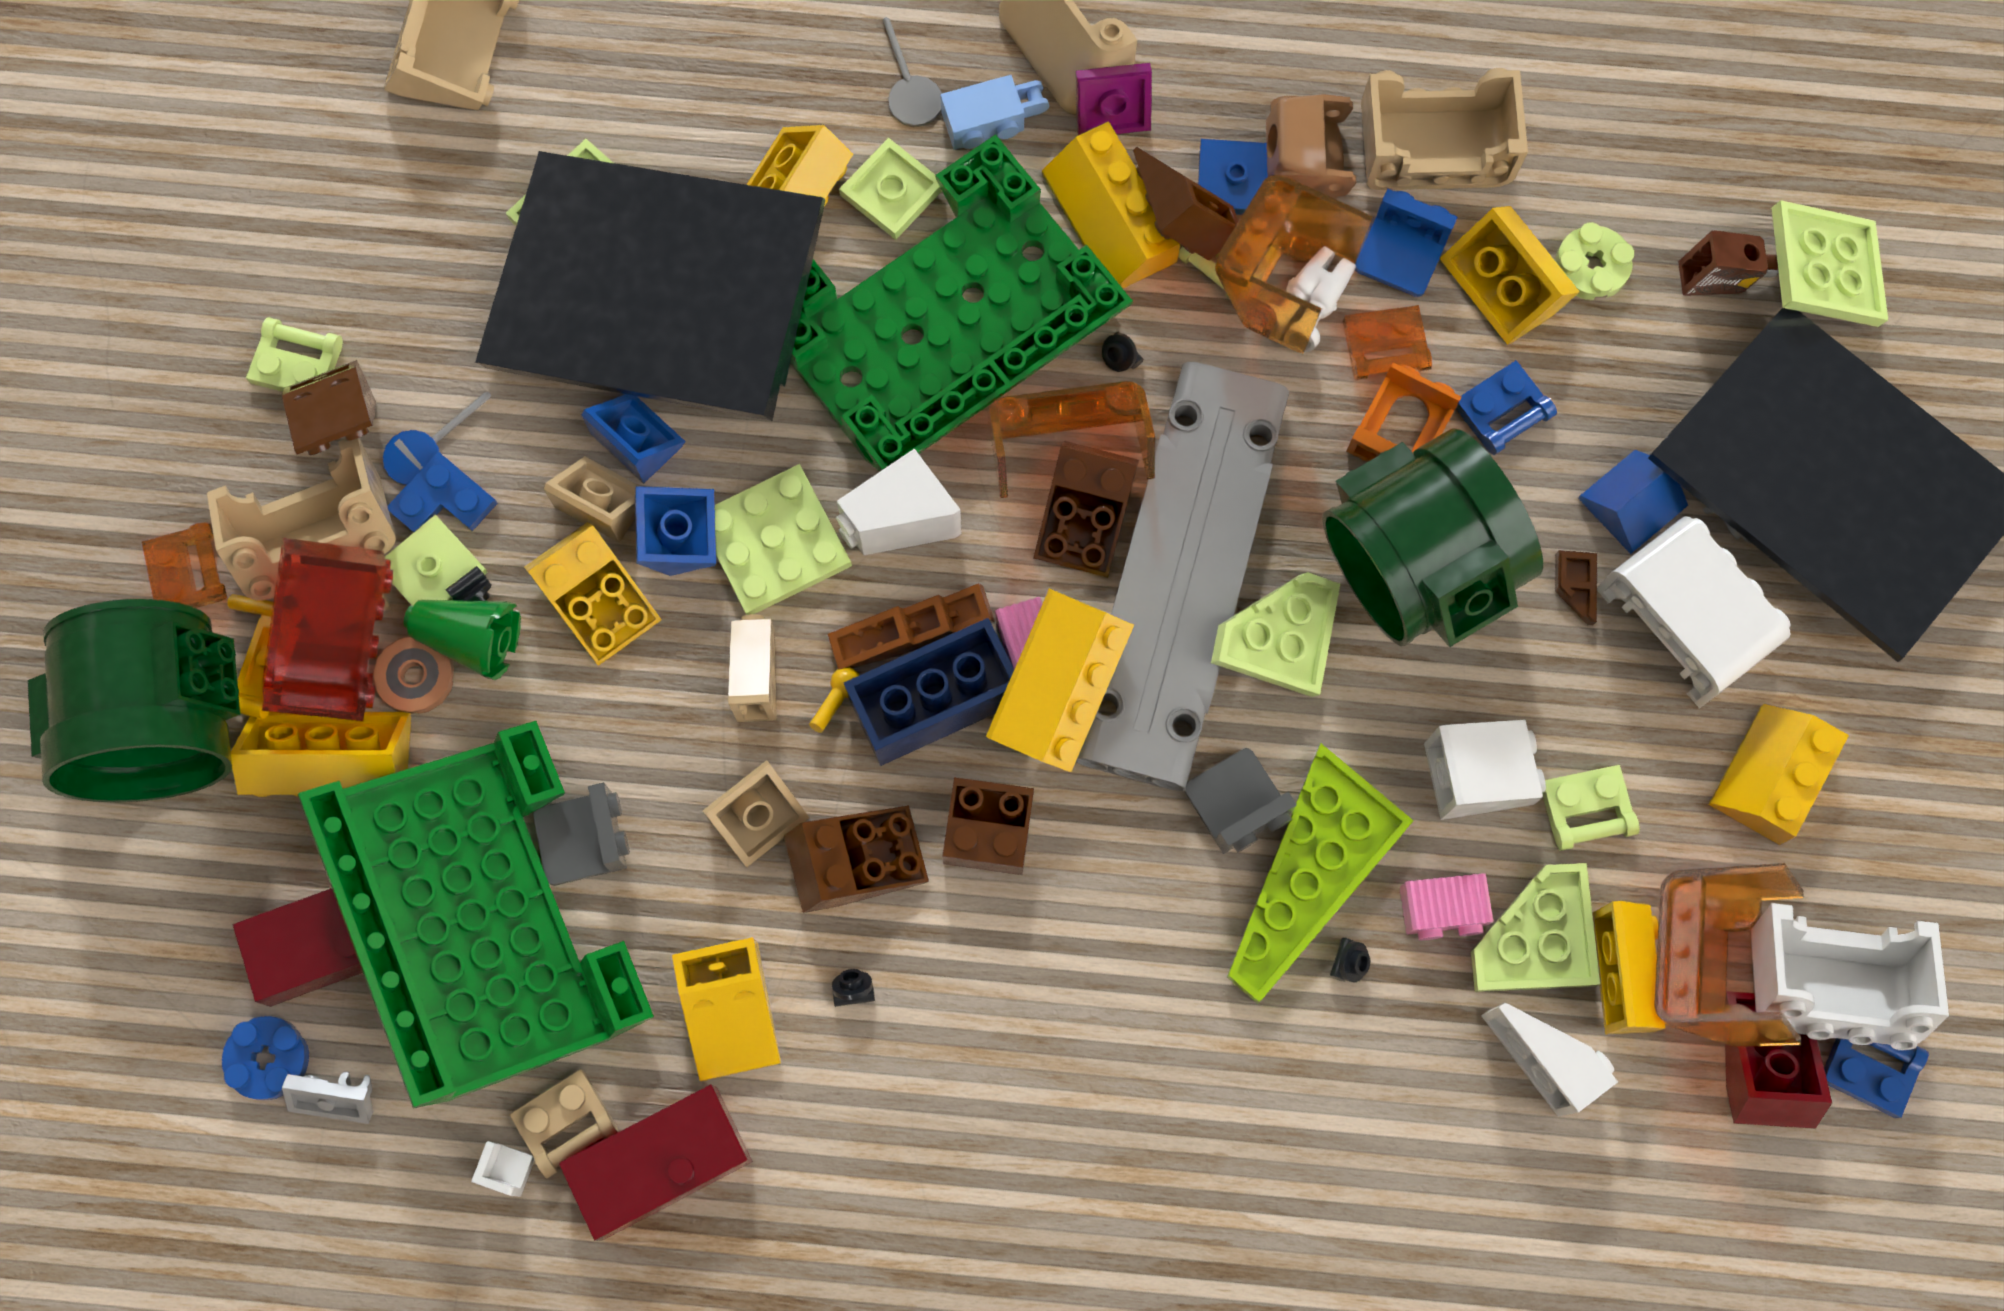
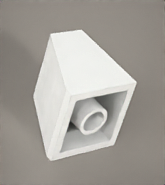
(898, 509)
(1483, 767)

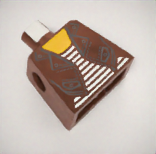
(1725, 264)

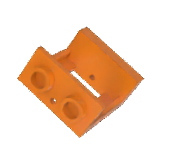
(1402, 382)

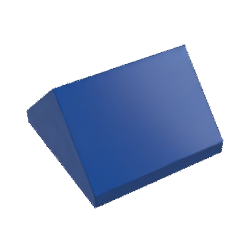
(633, 434)
(1634, 500)
(675, 529)

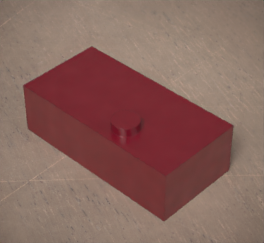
(296, 949)
(655, 1162)

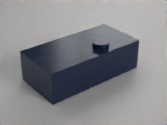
(931, 691)

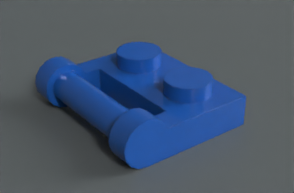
(1498, 397)
(1871, 1080)

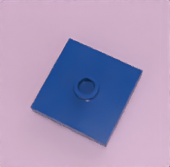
(1232, 170)

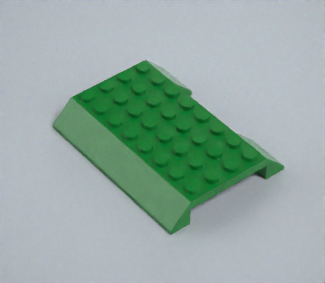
(463, 921)

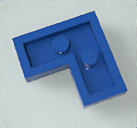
(439, 487)

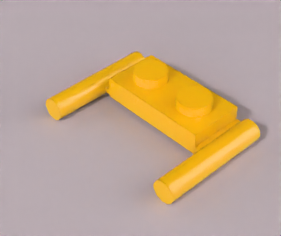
(253, 666)

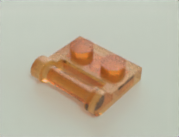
(1383, 332)
(171, 567)

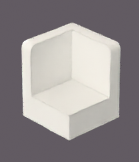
(503, 1169)

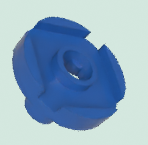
(248, 1040)

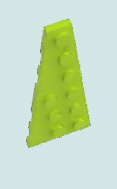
(1324, 855)

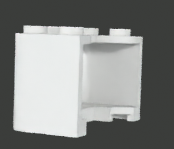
(1699, 606)
(1849, 981)

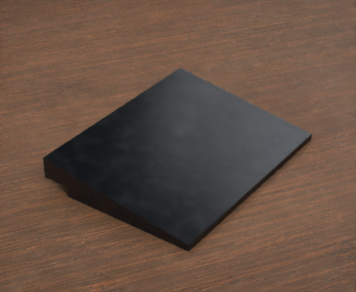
(654, 285)
(1839, 480)

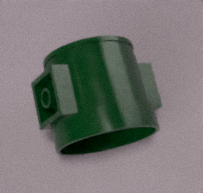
(1433, 539)
(133, 702)

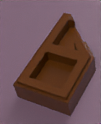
(1578, 582)

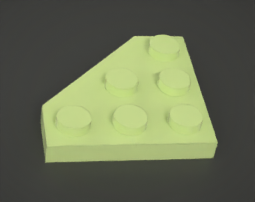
(1282, 635)
(1541, 936)

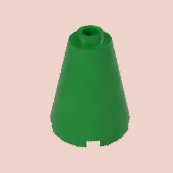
(467, 632)

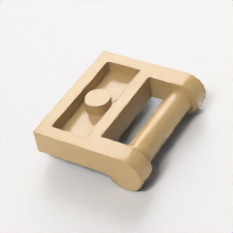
(557, 1111)

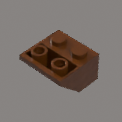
(988, 826)

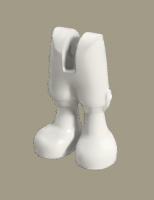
(1320, 286)

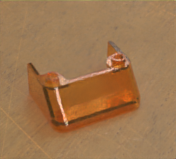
(1291, 222)
(1068, 411)
(1692, 951)

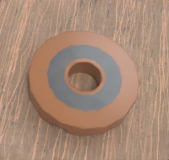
(415, 698)

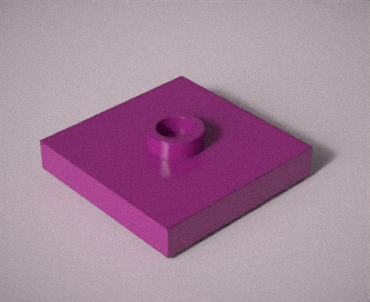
(1115, 96)

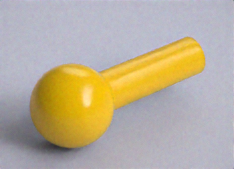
(833, 700)

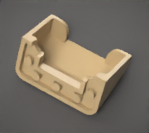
(1061, 40)
(447, 51)

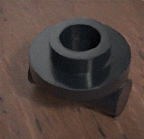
(1120, 353)
(470, 587)
(1350, 961)
(852, 988)

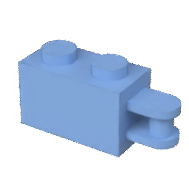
(990, 109)

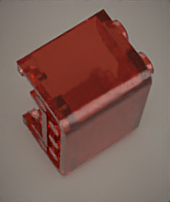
(324, 629)

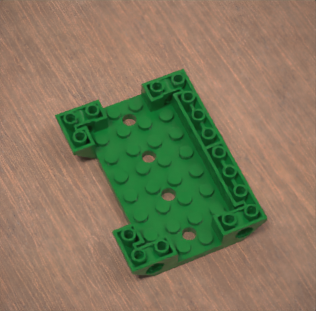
(967, 348)

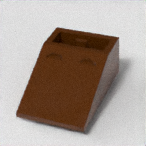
(1184, 208)
(329, 408)
(1085, 508)
(854, 857)

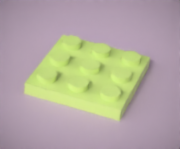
(1829, 264)
(776, 541)

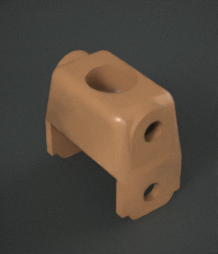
(1307, 142)

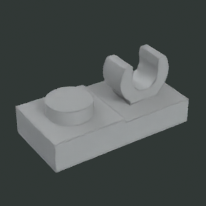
(330, 1100)

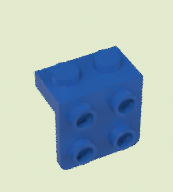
(1405, 242)

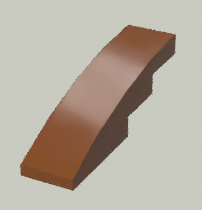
(908, 628)

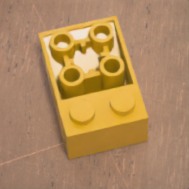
(593, 593)
(726, 1008)

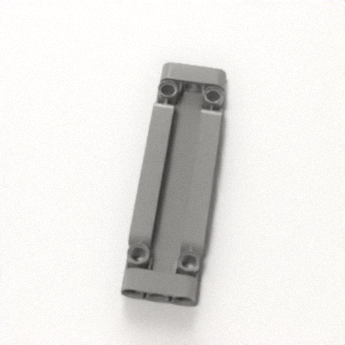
(1186, 571)

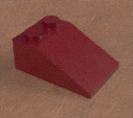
(1775, 1082)

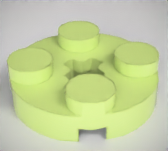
(1606, 245)

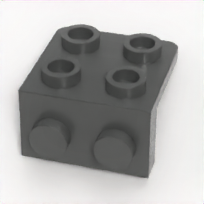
(1238, 801)
(581, 836)

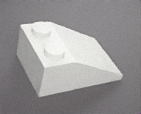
(1557, 1064)

